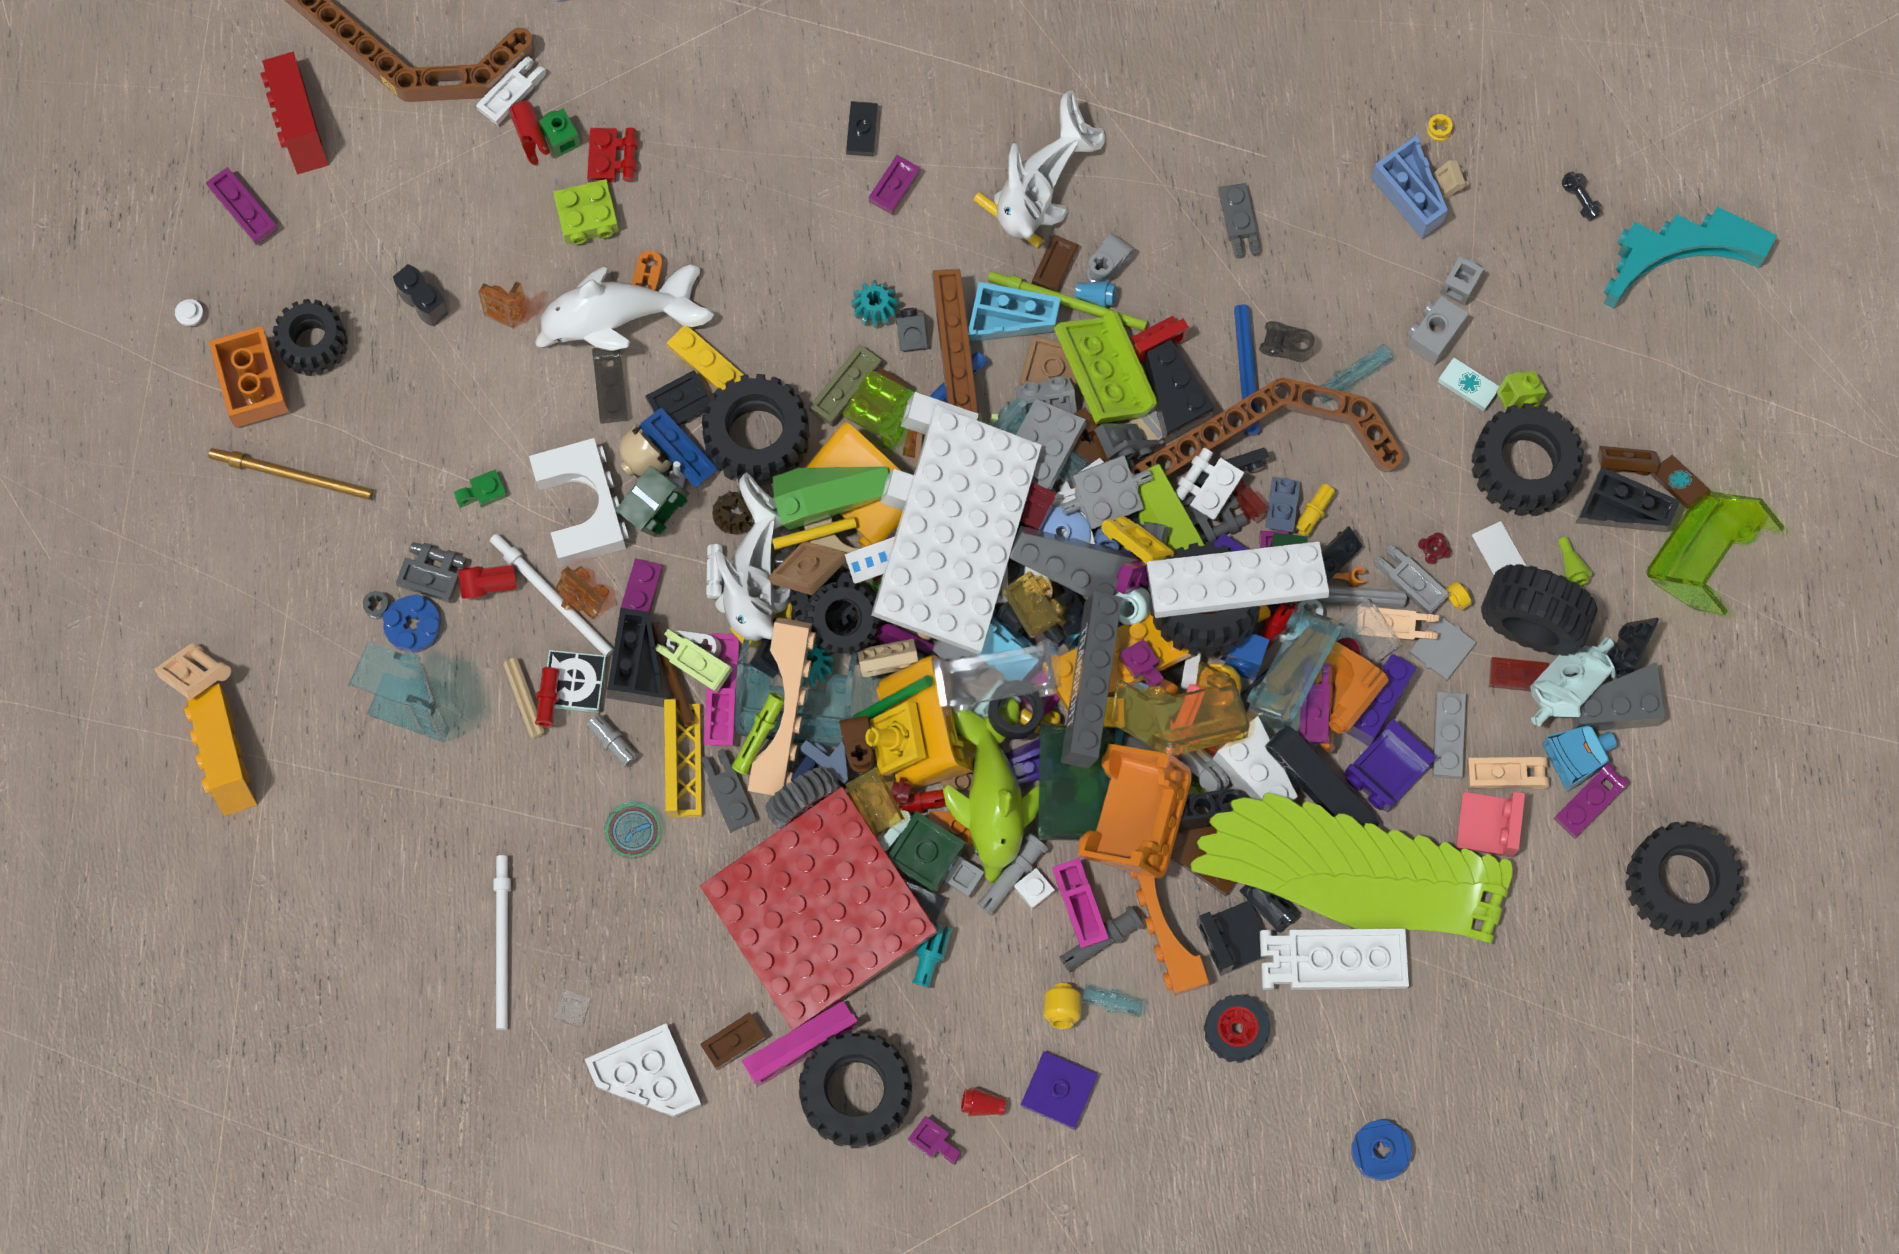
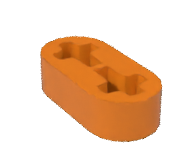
(641, 274)

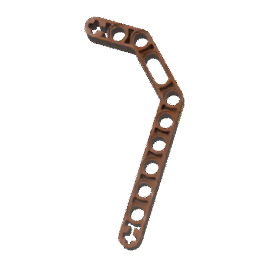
(511, 48)
(1272, 404)

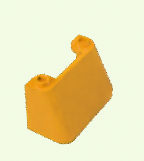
(851, 449)
(940, 740)

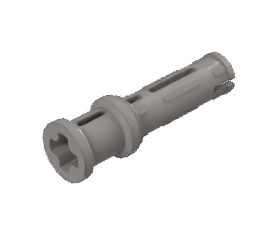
(1023, 863)

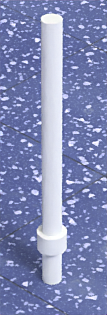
(514, 556)
(501, 886)

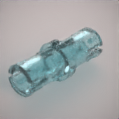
(1112, 1001)

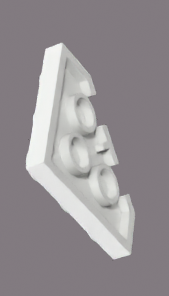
(646, 1073)

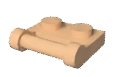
(186, 676)

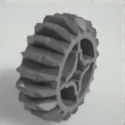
(800, 795)

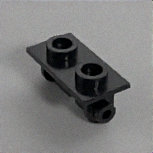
(1340, 551)
(1273, 908)

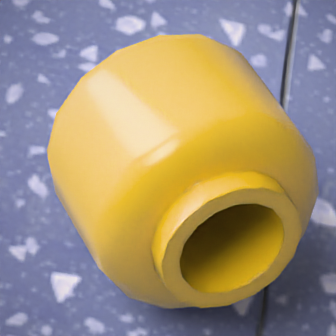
(1062, 1006)

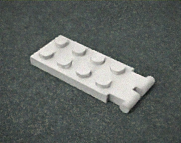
(1335, 959)

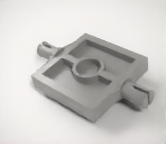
(1106, 491)

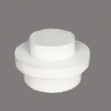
(189, 312)

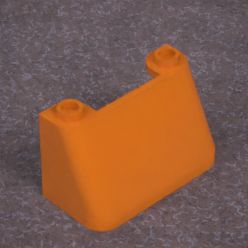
(1138, 811)

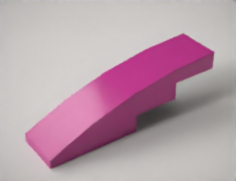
(721, 704)

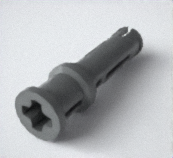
(1115, 930)

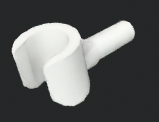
(676, 475)

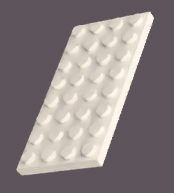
(956, 530)

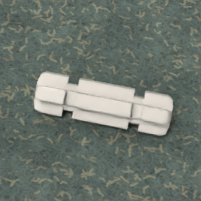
(714, 576)

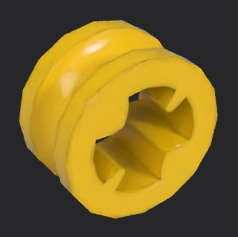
(1439, 135)

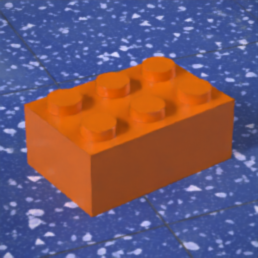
(248, 376)

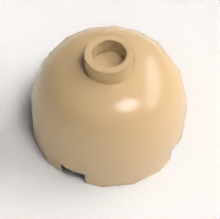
(640, 452)

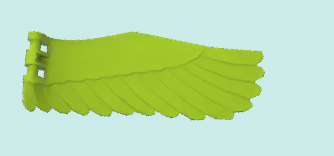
(1354, 870)

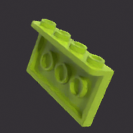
(1106, 368)

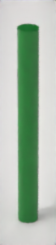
(896, 697)

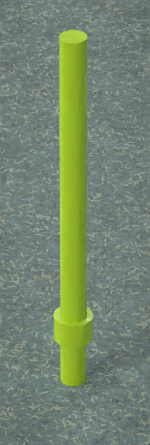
(1068, 301)

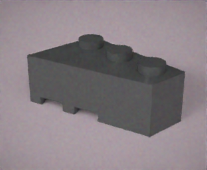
(1624, 703)

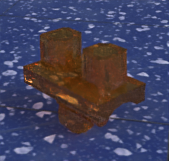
(579, 594)

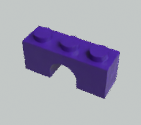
(1371, 721)

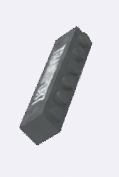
(1091, 680)

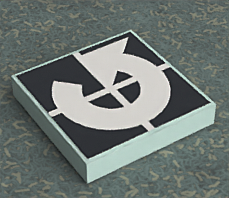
(579, 680)

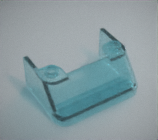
(1294, 669)
(401, 691)
(820, 711)

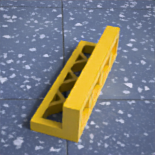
(672, 768)

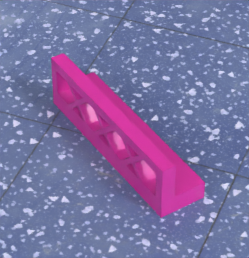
(798, 1044)

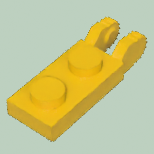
(1135, 539)

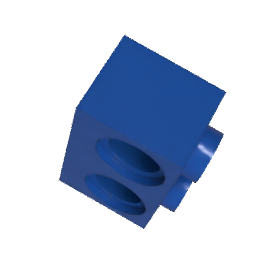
(1247, 657)

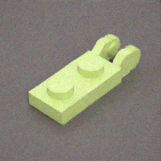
(696, 662)

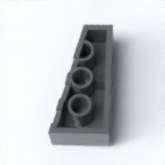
(1070, 561)

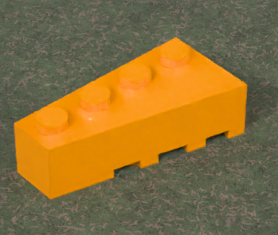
(219, 751)

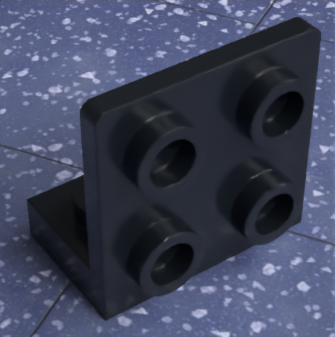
(1232, 936)

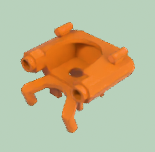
(1354, 687)

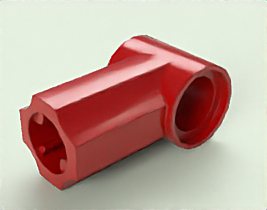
(479, 581)

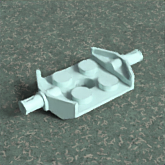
(1564, 695)

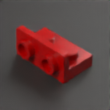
(1159, 334)

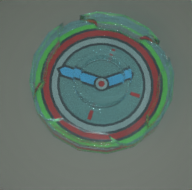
(633, 830)

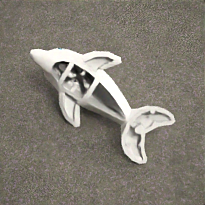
(1030, 187)
(599, 307)
(748, 592)

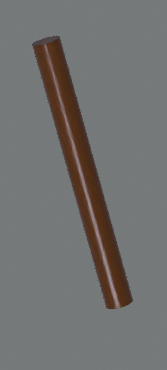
(673, 678)

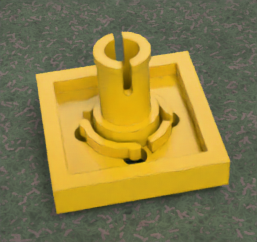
(891, 740)

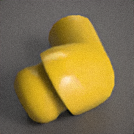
(1051, 717)

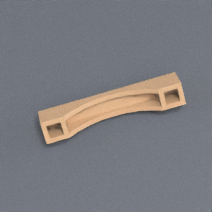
(790, 649)

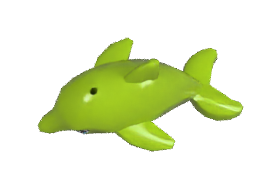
(995, 806)

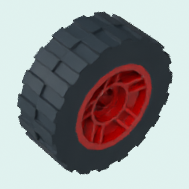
(1253, 1026)

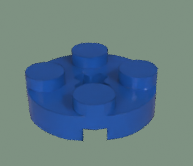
(416, 608)
(1390, 1136)

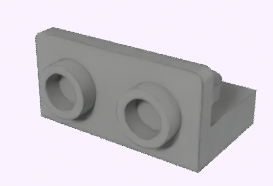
(1056, 392)

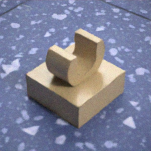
(1450, 178)

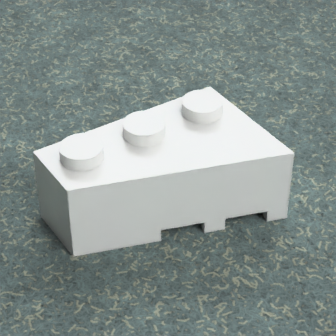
(1252, 767)

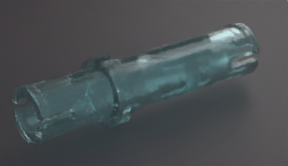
(1364, 366)

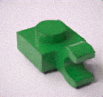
(485, 488)

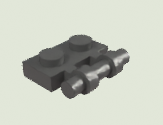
(1229, 525)
(428, 579)

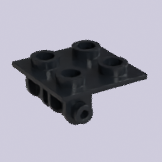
(1631, 645)

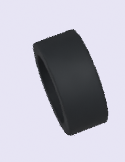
(1016, 732)

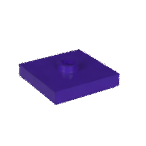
(1059, 1090)

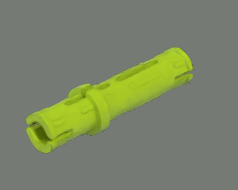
(763, 724)

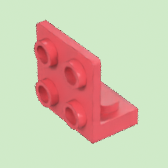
(1490, 823)

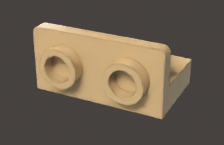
(887, 657)

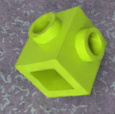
(1521, 389)

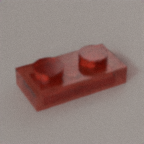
(1514, 673)

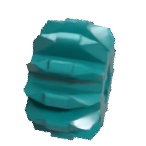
(878, 312)
(820, 665)

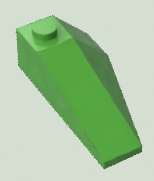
(822, 492)

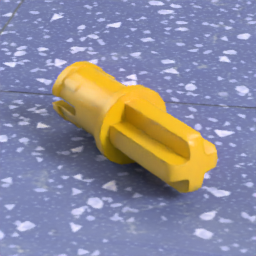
(1314, 510)

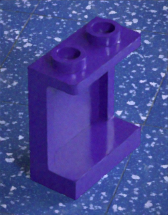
(1389, 766)

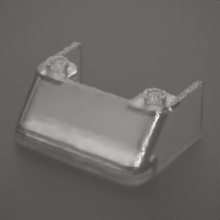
(999, 676)

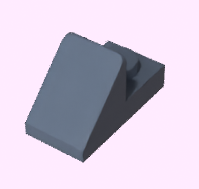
(835, 762)

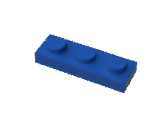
(678, 447)

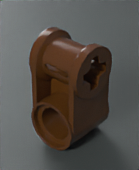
(853, 736)

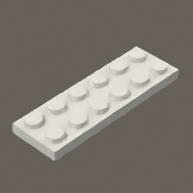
(1237, 579)

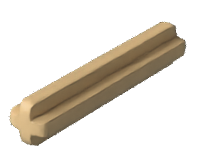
(523, 696)

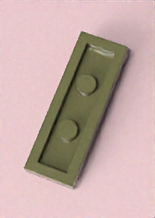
(843, 385)

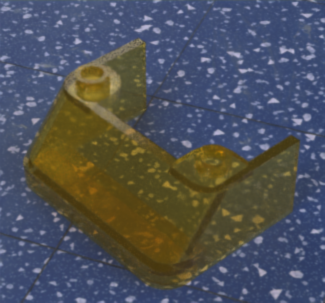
(1183, 720)

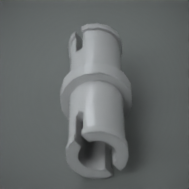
(611, 740)

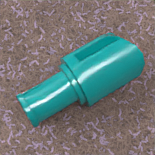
(930, 953)

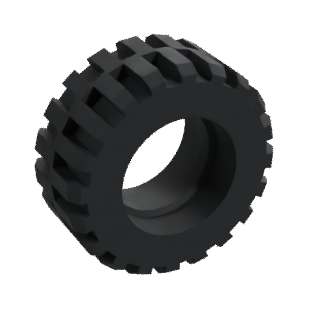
(749, 396)
(1534, 426)
(1539, 609)
(1206, 631)
(1704, 849)
(855, 1049)

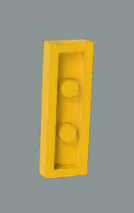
(703, 358)

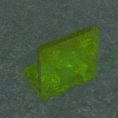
(879, 407)

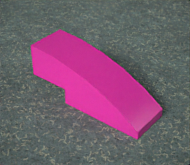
(1079, 903)

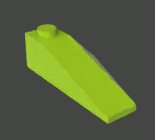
(1164, 507)

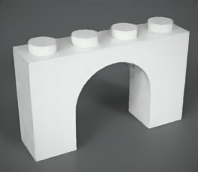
(916, 418)
(582, 464)

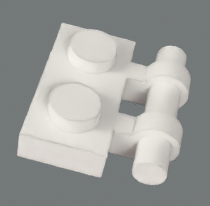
(1215, 490)

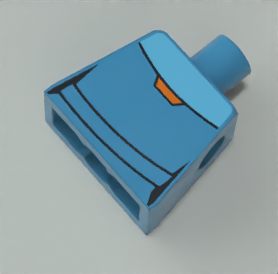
(1578, 754)

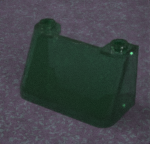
(1068, 794)

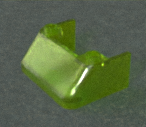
(1701, 544)

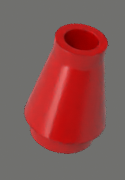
(980, 1103)

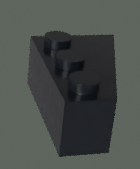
(1178, 393)
(1626, 504)
(634, 661)

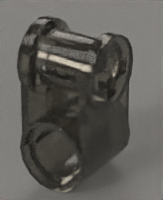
(1285, 342)

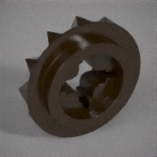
(722, 518)

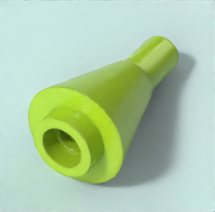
(1573, 565)

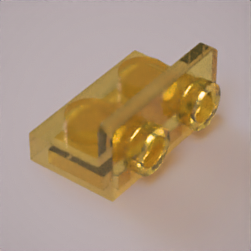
(1033, 604)
(875, 801)

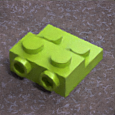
(586, 212)

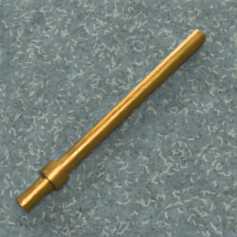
(239, 460)

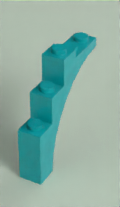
(1718, 236)

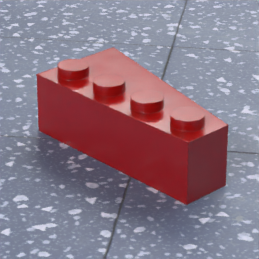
(293, 112)

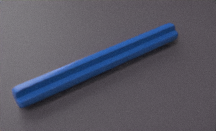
(1246, 359)

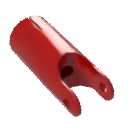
(528, 130)

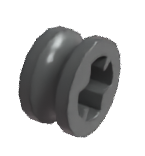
(375, 595)

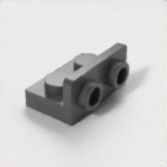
(1125, 440)

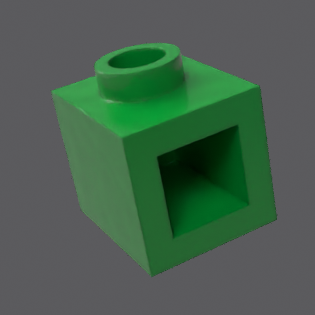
(560, 132)

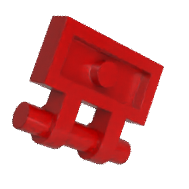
(603, 154)

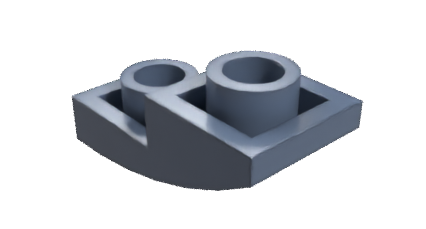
(1282, 504)

